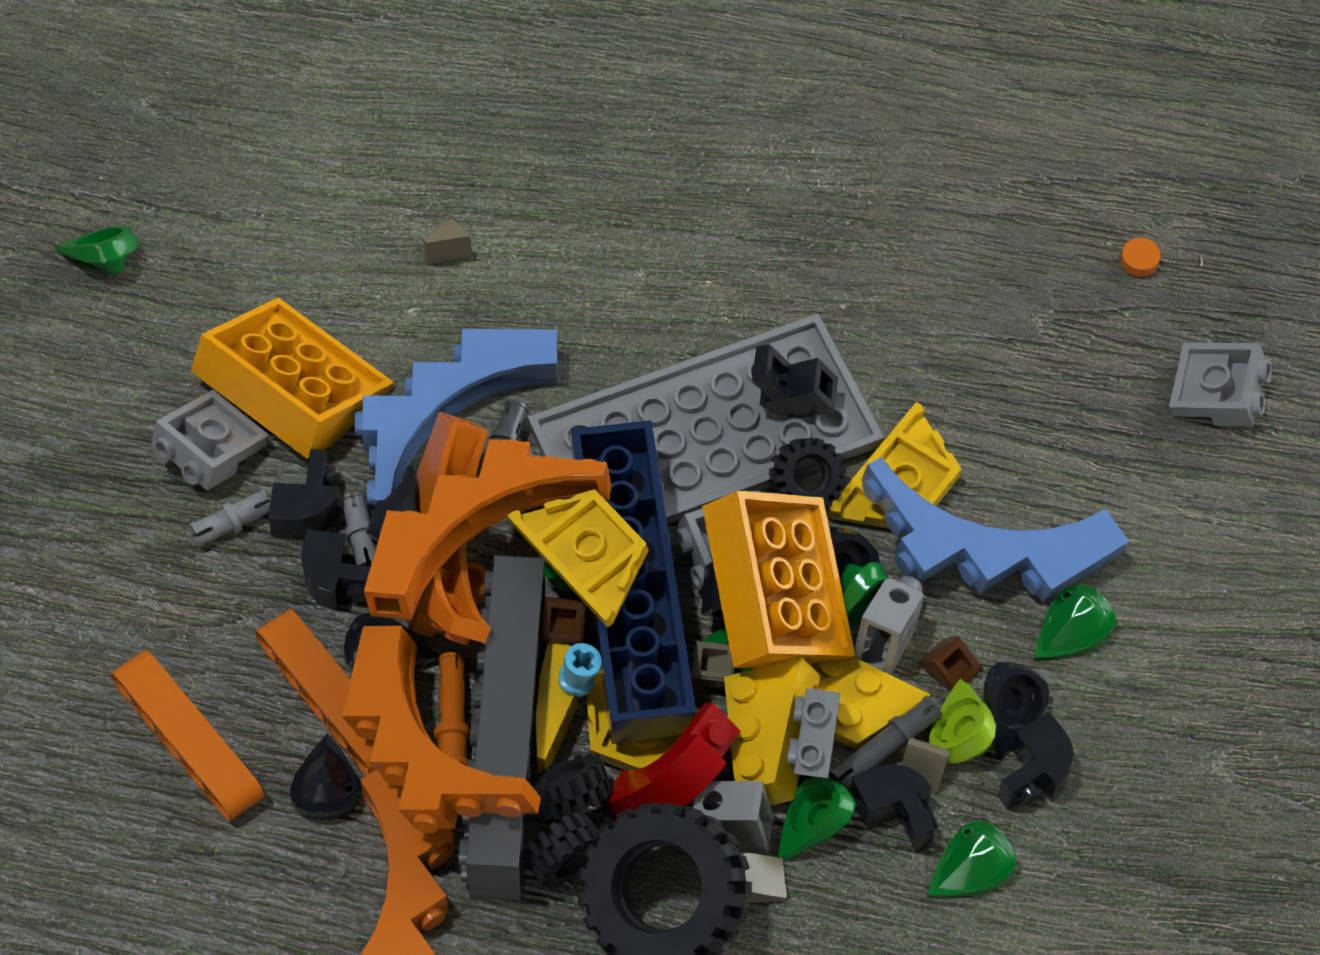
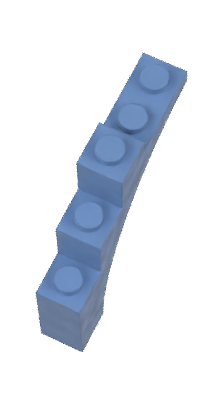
(482, 366)
(984, 554)

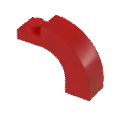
(681, 770)

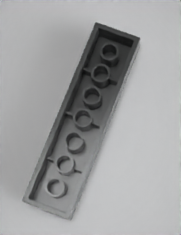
(504, 721)

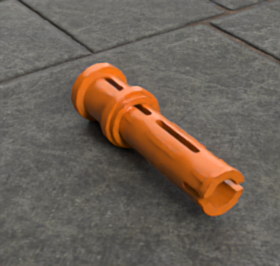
(452, 731)

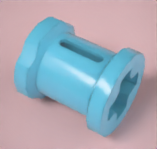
(579, 669)

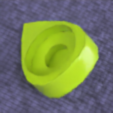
(965, 726)

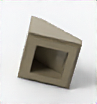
(447, 243)
(710, 665)
(928, 761)
(766, 878)

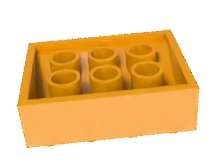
(288, 375)
(777, 579)

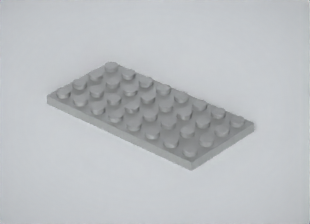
(710, 419)

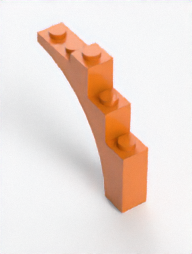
(461, 507)
(447, 600)
(434, 785)
(412, 895)

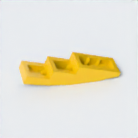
(554, 706)

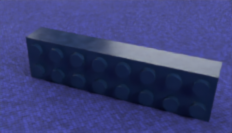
(645, 646)

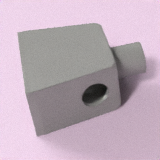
(894, 611)
(742, 810)

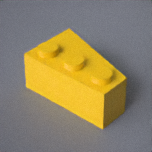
(763, 710)

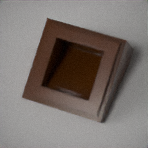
(563, 620)
(950, 662)

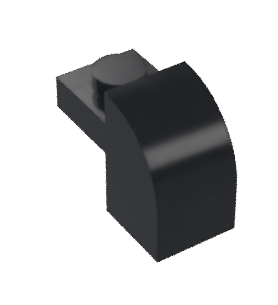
(795, 388)
(305, 505)
(327, 569)
(1046, 763)
(894, 793)

